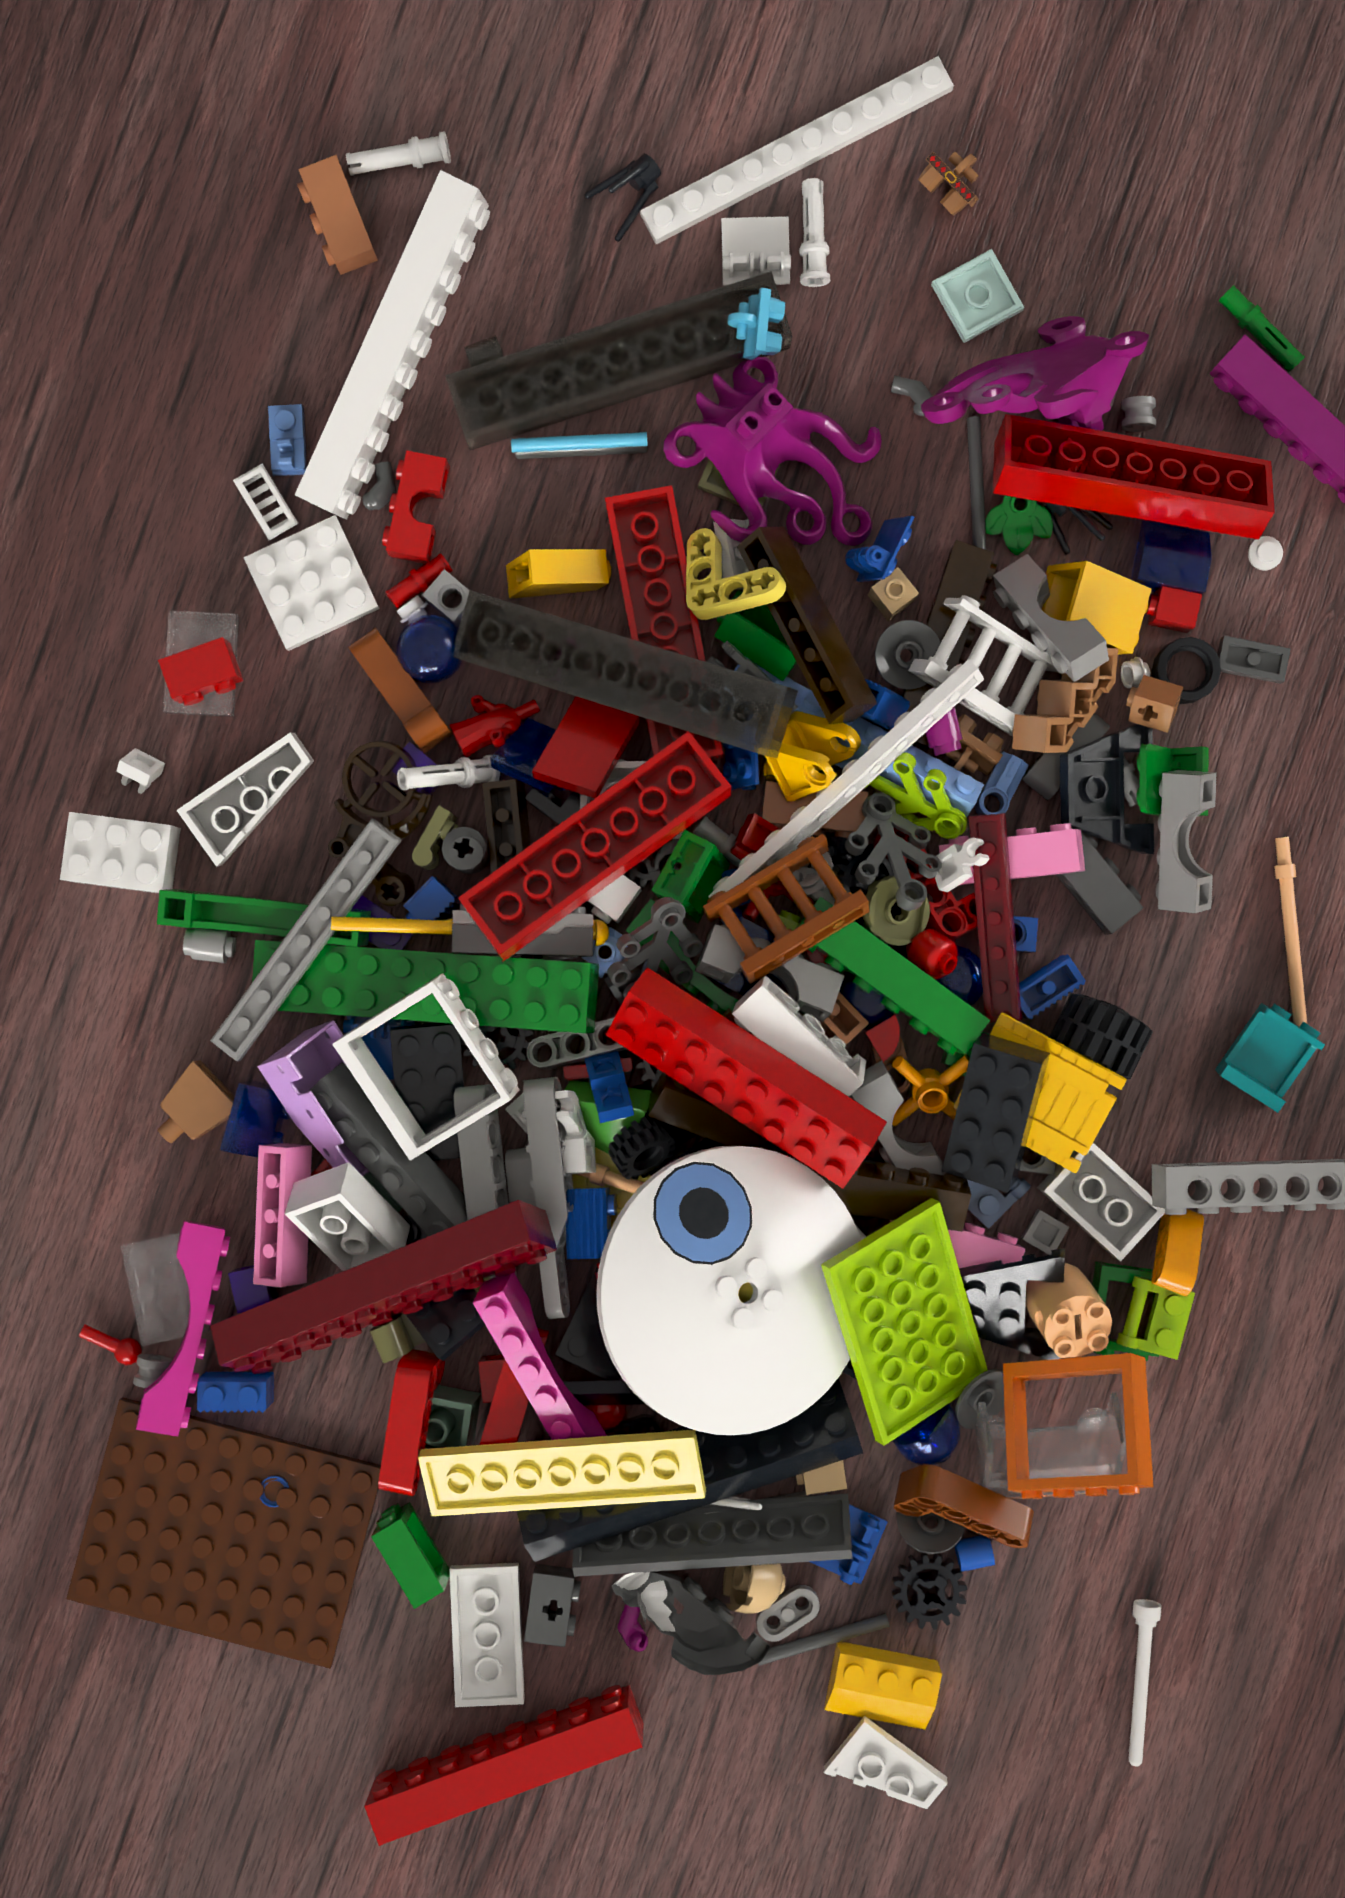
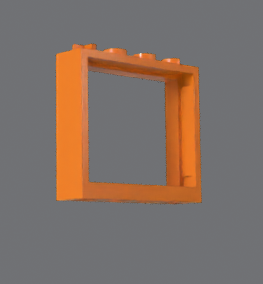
(1136, 1425)

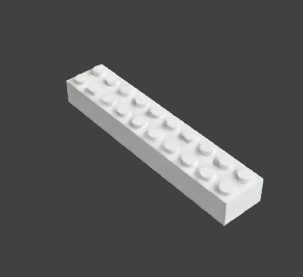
(394, 346)

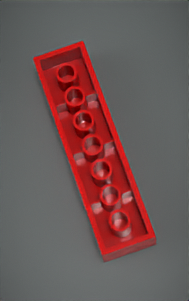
(1133, 477)
(654, 587)
(596, 845)
(745, 1078)
(504, 1764)

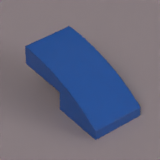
(609, 1087)

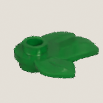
(1019, 525)

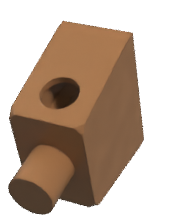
(195, 1104)

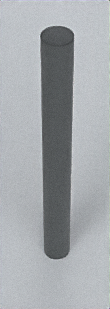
(976, 482)
(826, 1638)

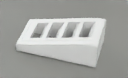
(248, 478)

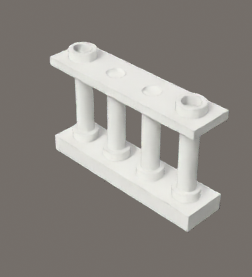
(987, 701)

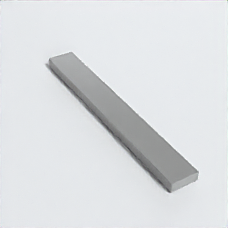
(305, 940)

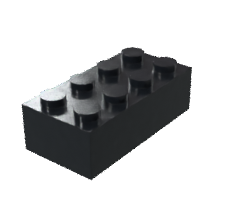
(995, 1112)

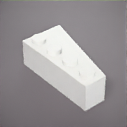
(241, 800)
(776, 1021)

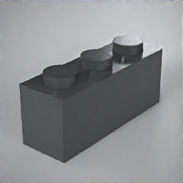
(1101, 890)

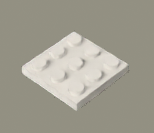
(311, 583)

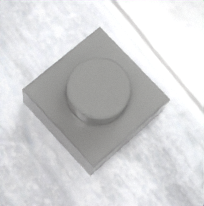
(1044, 1232)

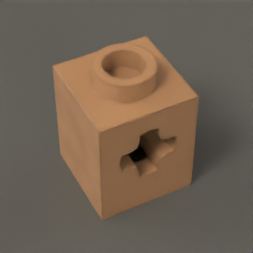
(1154, 703)

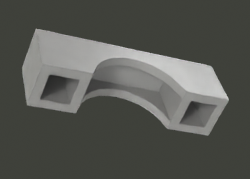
(1073, 645)
(1182, 882)
(809, 984)
(883, 1098)

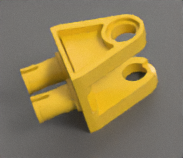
(805, 750)

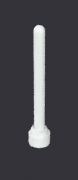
(1146, 1614)

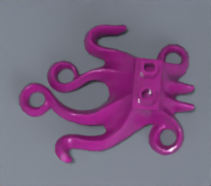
(1063, 381)
(757, 432)

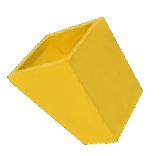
(1102, 597)

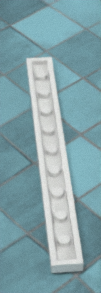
(797, 150)
(858, 773)

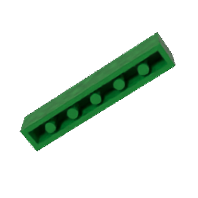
(901, 985)

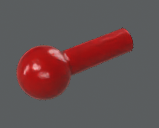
(124, 1350)

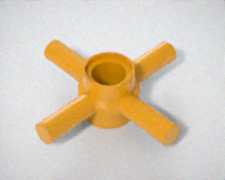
(928, 1088)

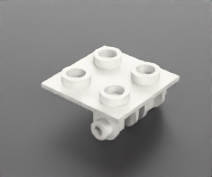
(754, 248)

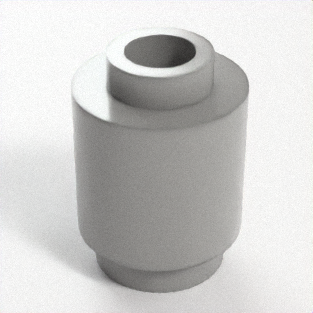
(209, 944)

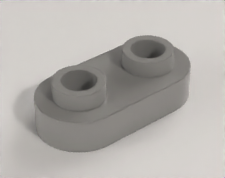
(790, 1615)

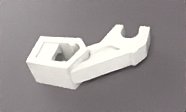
(579, 1144)

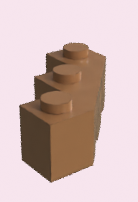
(1063, 709)

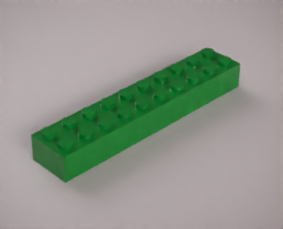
(499, 992)

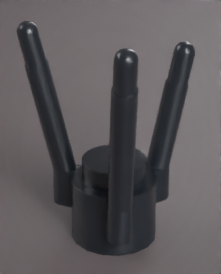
(640, 175)
(1062, 510)

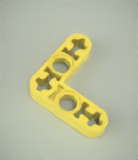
(715, 589)

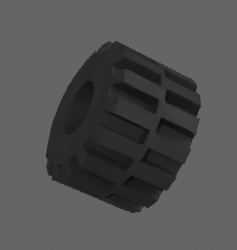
(1102, 1033)

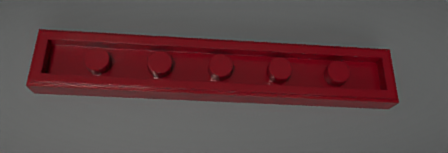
(995, 919)

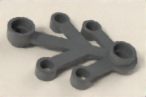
(881, 812)
(665, 917)

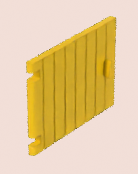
(1071, 1097)

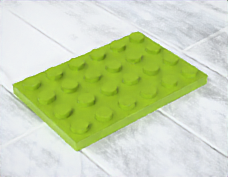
(905, 1320)

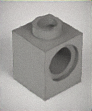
(438, 591)

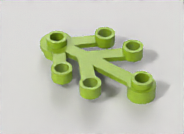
(942, 818)

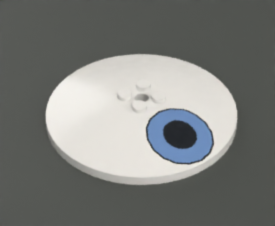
(675, 1282)

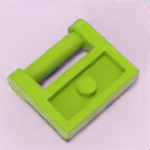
(1165, 1323)

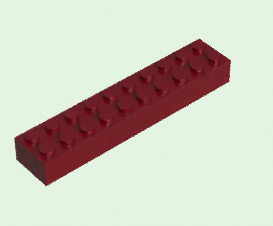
(384, 1288)

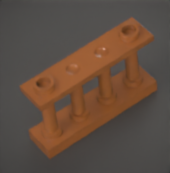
(787, 943)

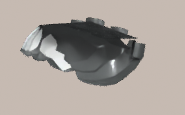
(704, 1630)

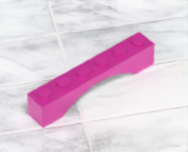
(512, 1325)
(165, 1399)

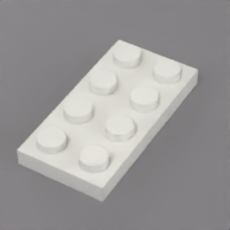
(487, 1634)

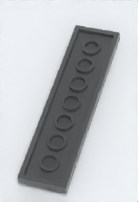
(778, 1533)

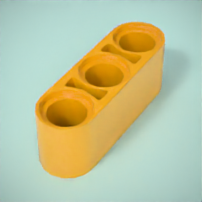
(1178, 1252)

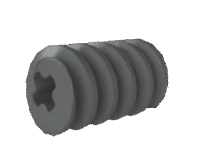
(466, 837)

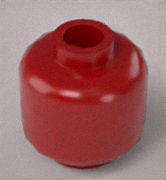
(933, 953)

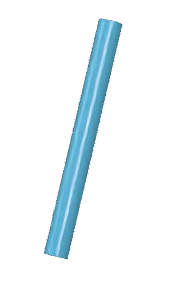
(579, 442)

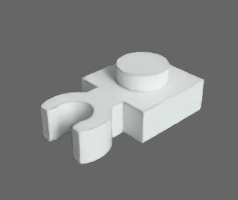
(957, 863)

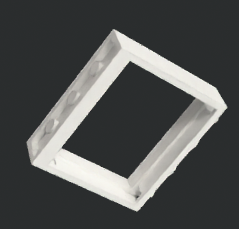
(382, 1092)

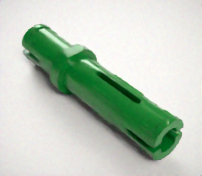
(1261, 328)

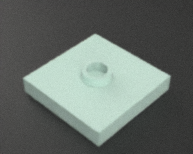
(977, 296)

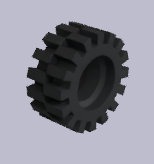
(641, 1148)

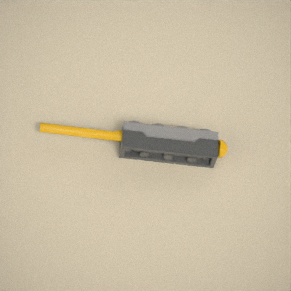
(567, 937)

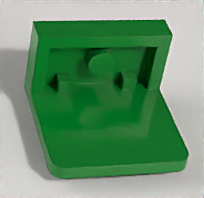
(1154, 761)

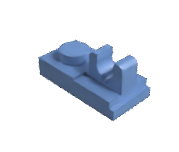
(287, 439)

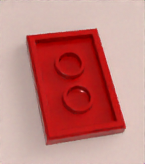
(585, 747)

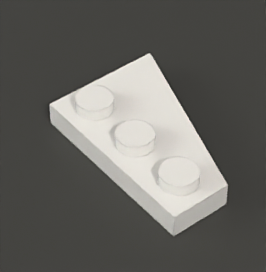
(881, 1761)

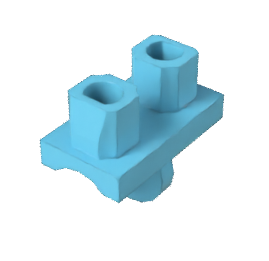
(753, 324)

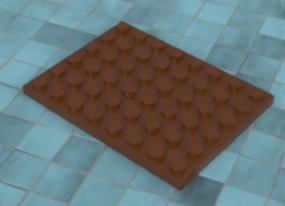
(195, 1549)

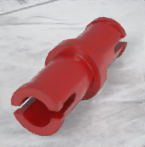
(417, 581)

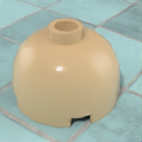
(753, 1587)

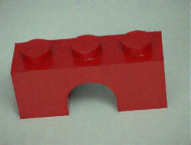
(419, 478)

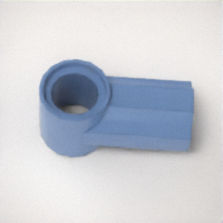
(1002, 783)

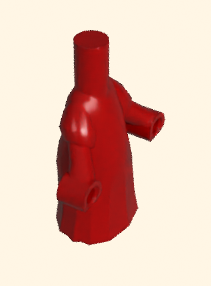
(490, 726)

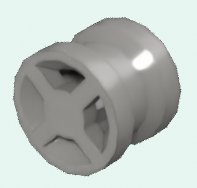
(1138, 413)
(150, 1368)

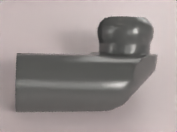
(913, 389)
(381, 492)

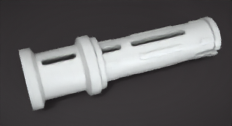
(414, 152)
(814, 247)
(462, 772)

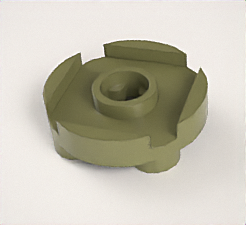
(879, 920)

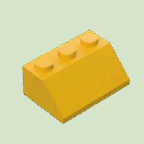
(883, 1685)

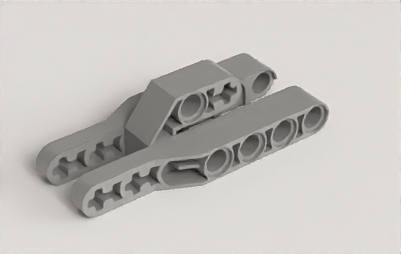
(532, 1173)

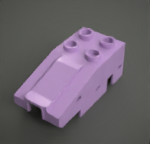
(291, 1076)

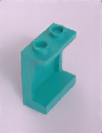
(1269, 1055)

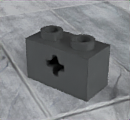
(546, 1625)

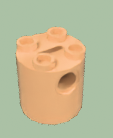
(1069, 1314)

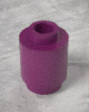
(945, 734)

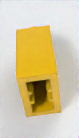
(557, 572)

